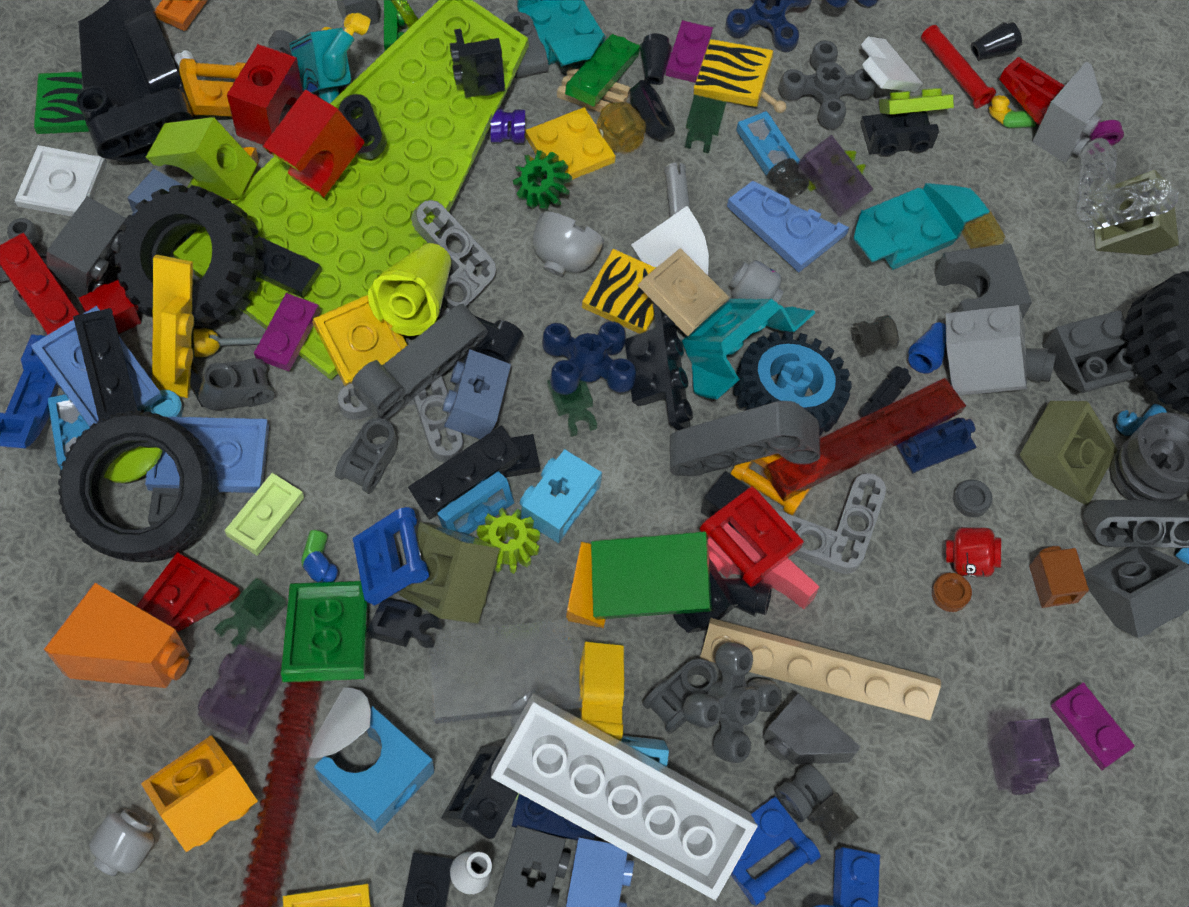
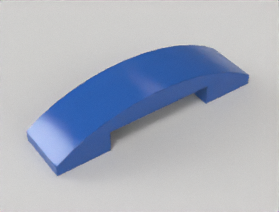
(29, 404)

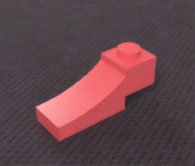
(784, 578)

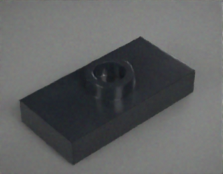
(287, 269)
(428, 881)

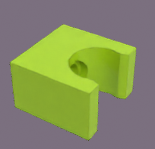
(206, 153)

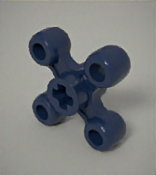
(772, 19)
(588, 358)

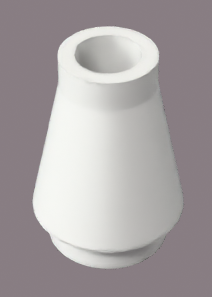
(465, 878)

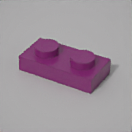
(689, 51)
(287, 332)
(1092, 726)

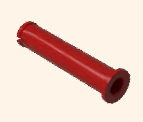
(958, 66)

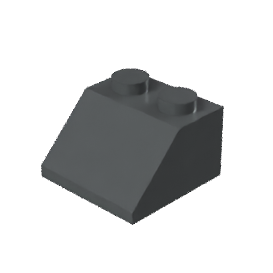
(1140, 589)

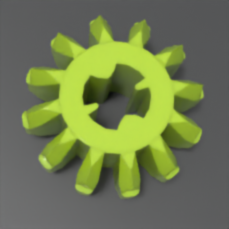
(512, 526)

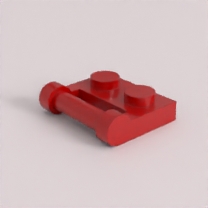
(762, 530)

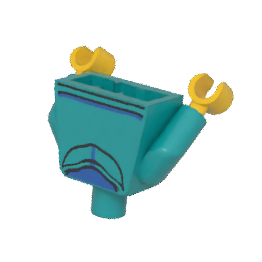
(324, 57)

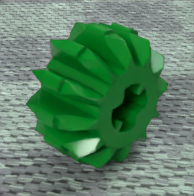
(550, 187)

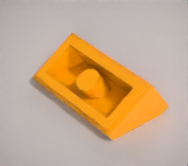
(581, 596)

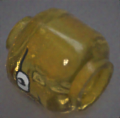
(621, 127)

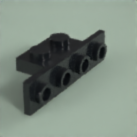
(660, 369)

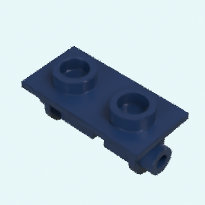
(938, 444)
(538, 818)

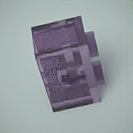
(835, 176)
(240, 715)
(1023, 755)

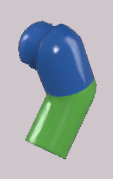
(314, 561)

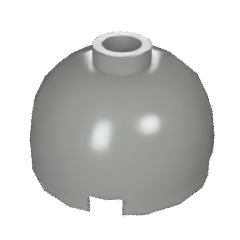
(565, 244)

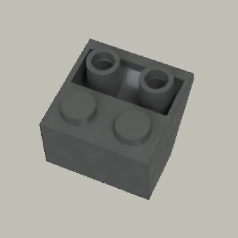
(86, 247)
(1092, 352)

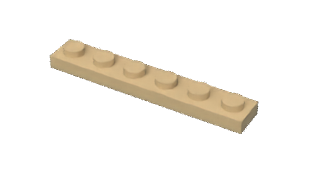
(828, 670)

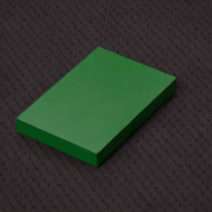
(651, 576)
(325, 632)

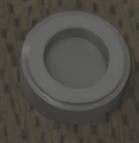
(972, 498)

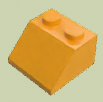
(199, 793)

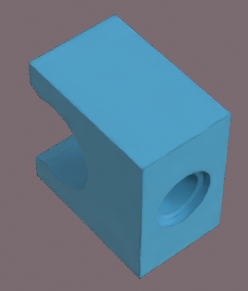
(386, 785)

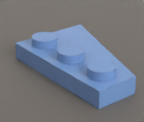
(785, 227)

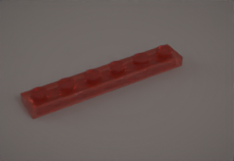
(867, 438)

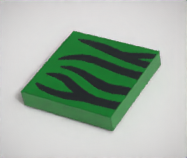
(56, 103)

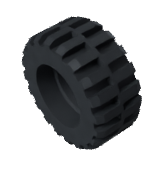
(159, 227)
(1160, 340)

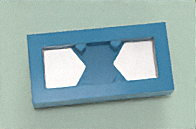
(765, 141)
(66, 425)
(471, 509)

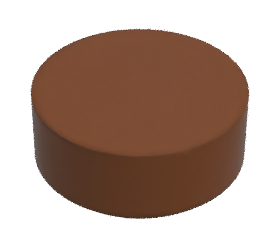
(951, 592)

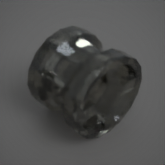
(788, 178)
(833, 818)

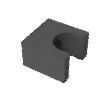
(990, 273)

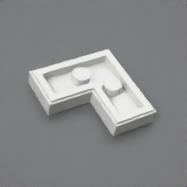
(888, 67)

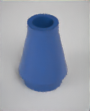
(929, 349)

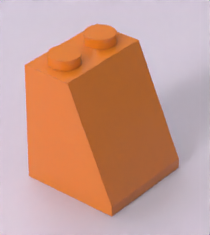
(117, 644)

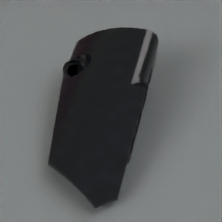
(128, 80)

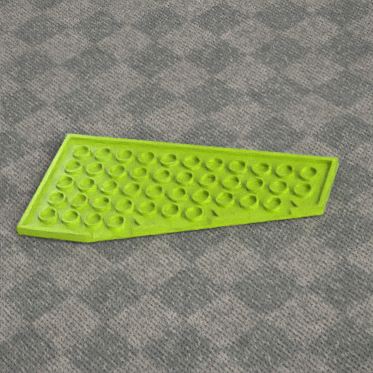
(369, 209)

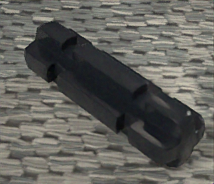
(887, 391)

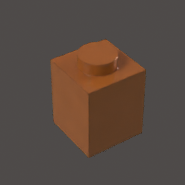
(1058, 577)

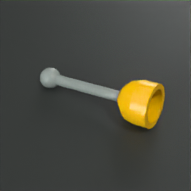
(208, 342)

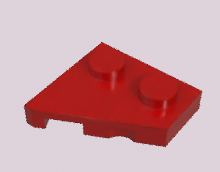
(1030, 87)
(186, 593)

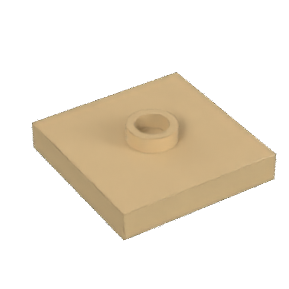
(683, 291)

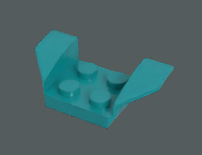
(564, 29)
(916, 223)
(724, 335)

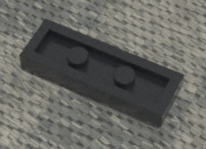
(105, 363)
(465, 471)

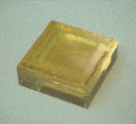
(983, 232)

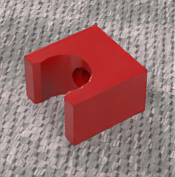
(262, 91)
(314, 143)

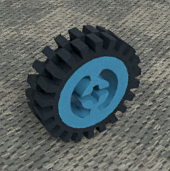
(799, 368)

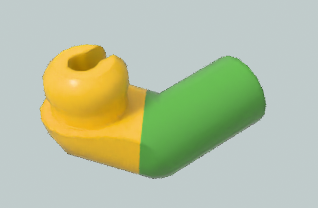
(1008, 117)

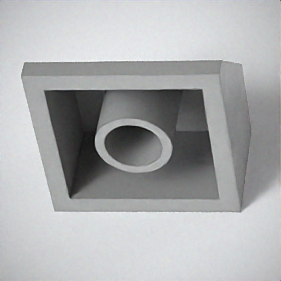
(1071, 116)
(986, 350)

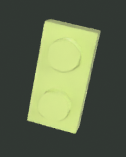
(264, 514)

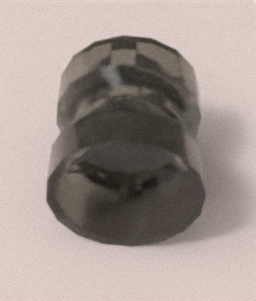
(875, 335)

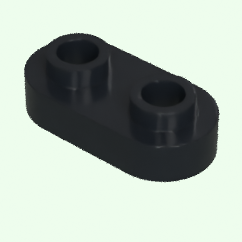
(652, 110)
(367, 125)

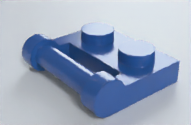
(379, 558)
(773, 830)

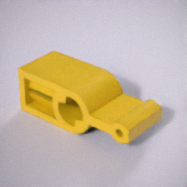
(602, 687)

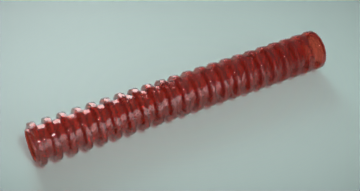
(280, 794)

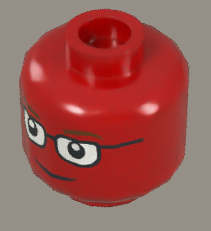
(974, 552)

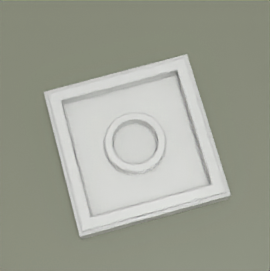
(59, 180)

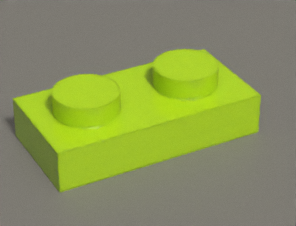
(904, 103)

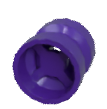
(499, 126)

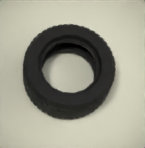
(88, 463)

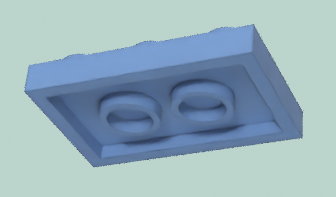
(64, 361)
(235, 447)

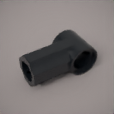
(501, 340)

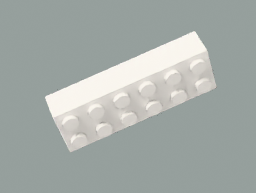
(623, 796)

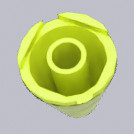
(412, 290)

